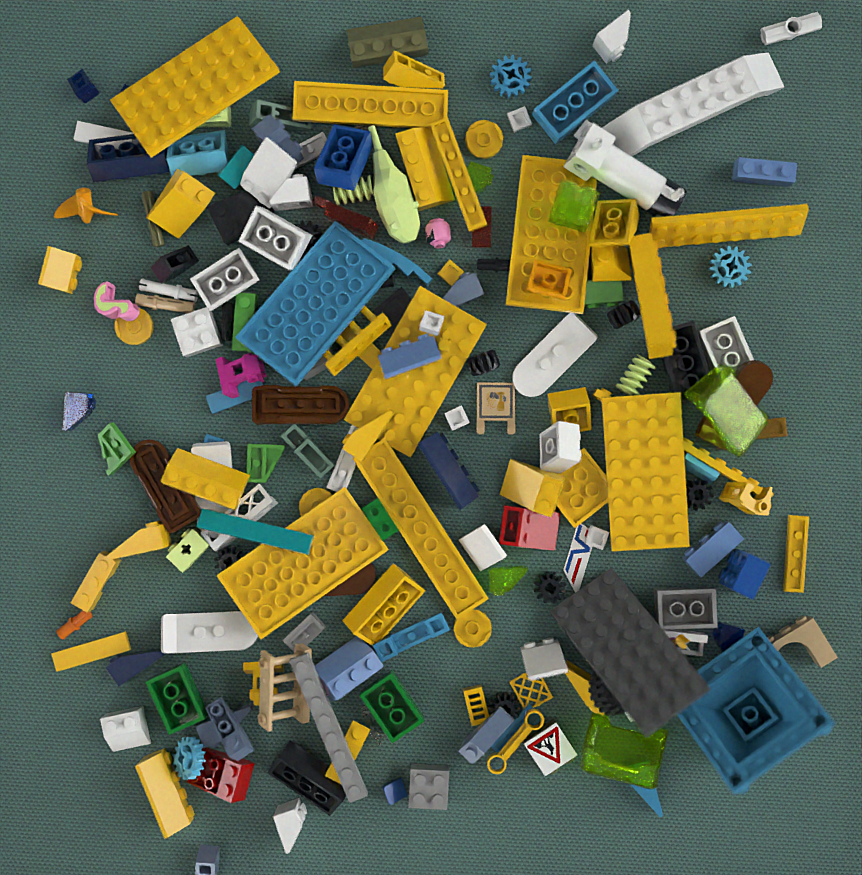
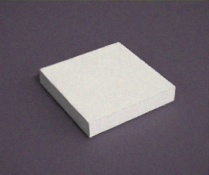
(482, 547)

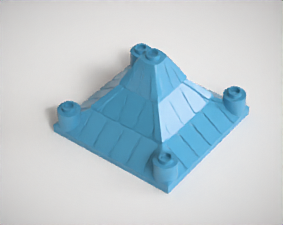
(753, 712)

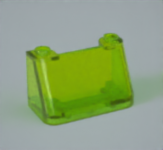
(728, 409)
(623, 753)

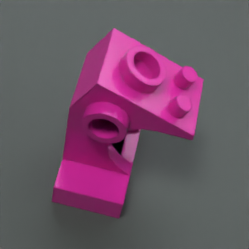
(251, 372)

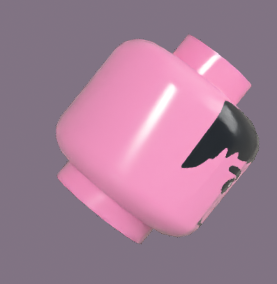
(438, 233)

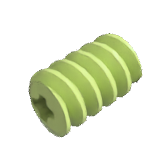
(362, 189)
(635, 376)

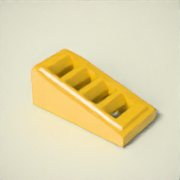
(474, 690)

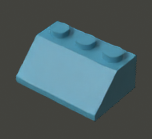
(199, 153)

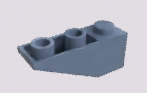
(229, 730)

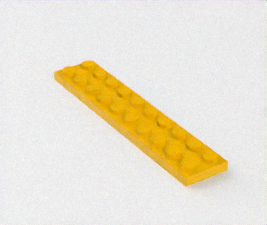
(421, 529)

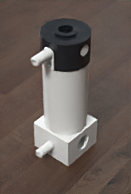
(599, 158)

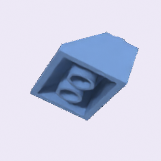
(409, 355)
(347, 668)

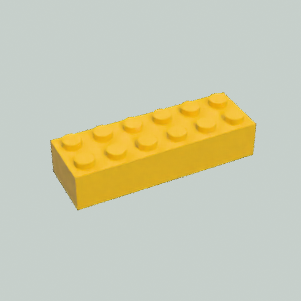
(652, 296)

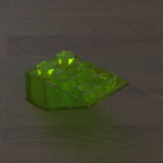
(573, 206)

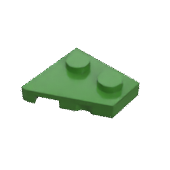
(114, 447)
(262, 461)

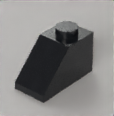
(174, 263)

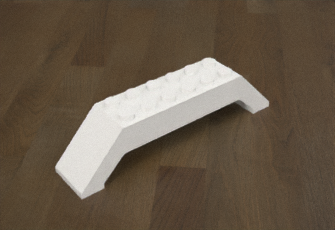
(695, 102)

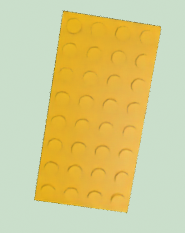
(194, 86)
(544, 240)
(419, 391)
(645, 471)
(279, 583)

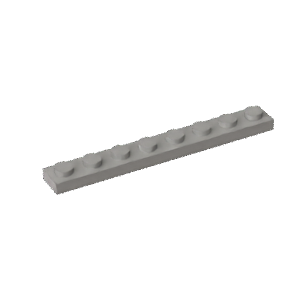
(328, 727)

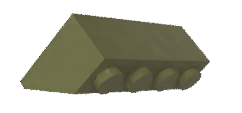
(377, 42)

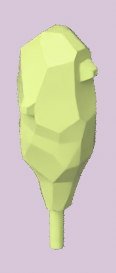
(393, 195)

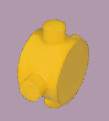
(444, 344)

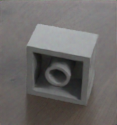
(429, 786)

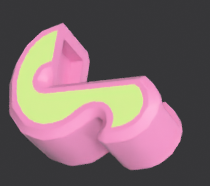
(111, 308)

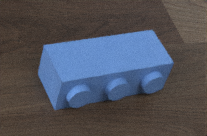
(764, 172)
(712, 548)

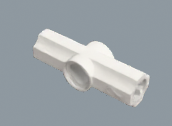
(801, 25)

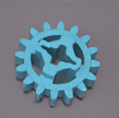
(733, 258)
(189, 758)

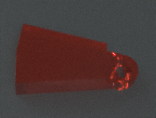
(347, 218)

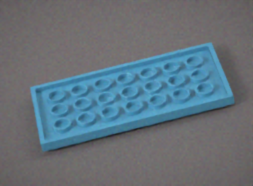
(315, 303)

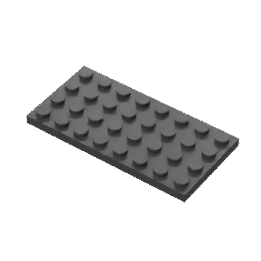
(629, 652)

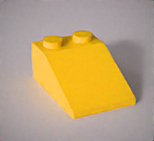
(180, 203)
(614, 222)
(532, 487)
(144, 540)

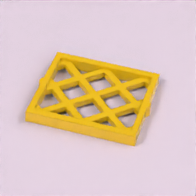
(538, 702)

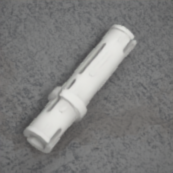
(168, 290)

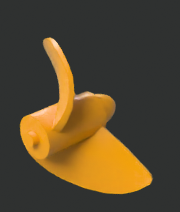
(80, 205)

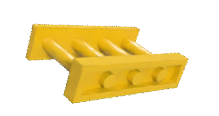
(363, 339)

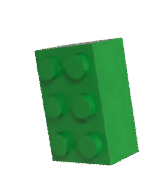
(177, 698)
(392, 706)

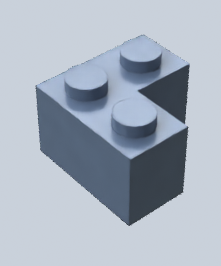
(276, 133)

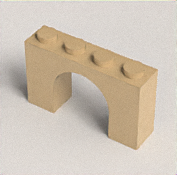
(810, 635)

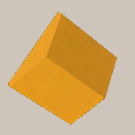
(549, 279)

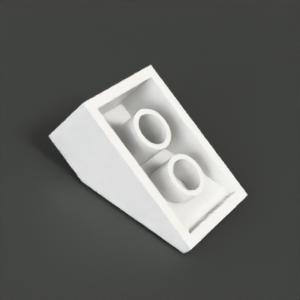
(267, 171)
(543, 659)

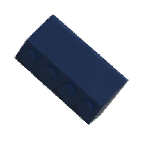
(125, 162)
(448, 469)

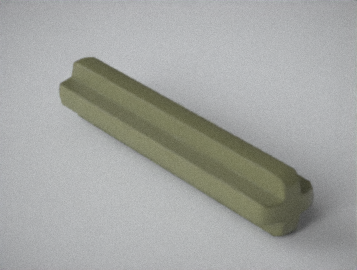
(155, 230)

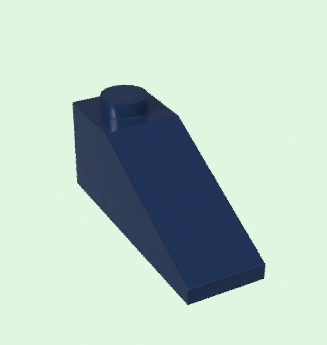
(132, 663)

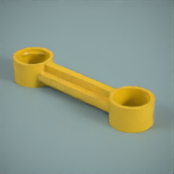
(513, 743)

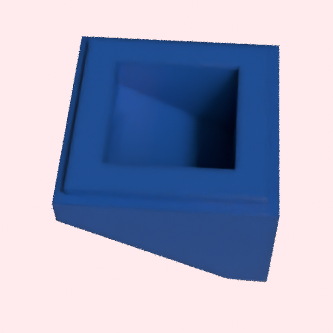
(394, 790)

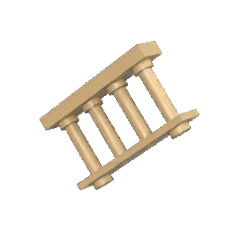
(300, 707)

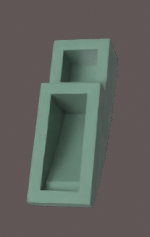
(307, 450)

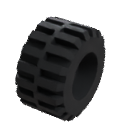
(603, 697)

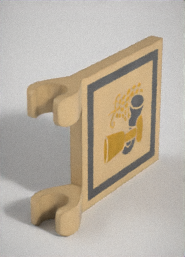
(495, 403)

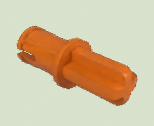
(73, 624)

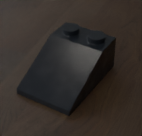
(233, 215)

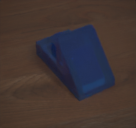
(83, 86)

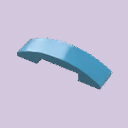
(411, 636)

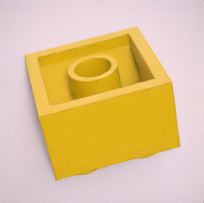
(609, 263)
(60, 270)
(571, 407)

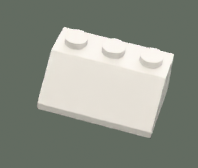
(225, 279)

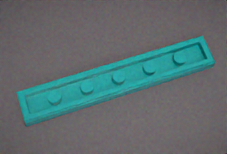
(255, 531)

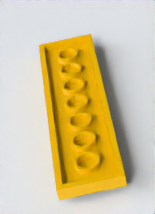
(368, 104)
(729, 225)

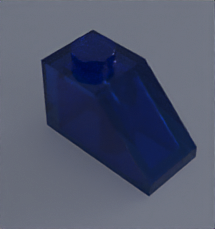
(77, 409)
(727, 635)

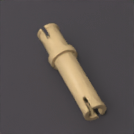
(156, 302)

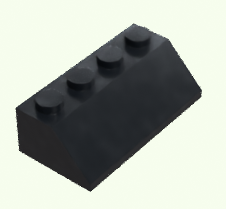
(687, 362)
(306, 777)

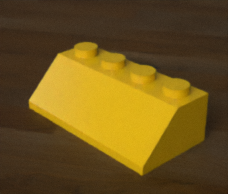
(424, 167)
(205, 479)
(383, 605)
(165, 792)

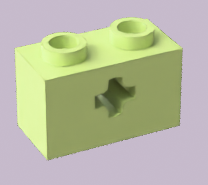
(177, 551)

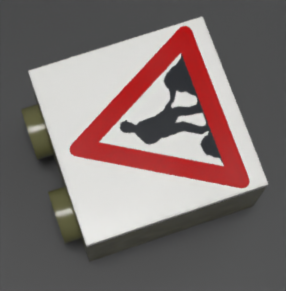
(550, 747)

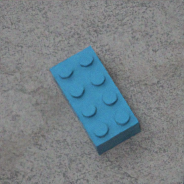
(575, 102)

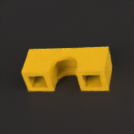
(93, 583)

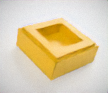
(450, 273)

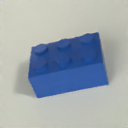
(343, 157)
(744, 573)

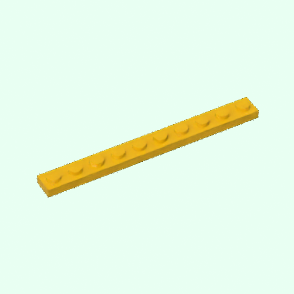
(718, 464)

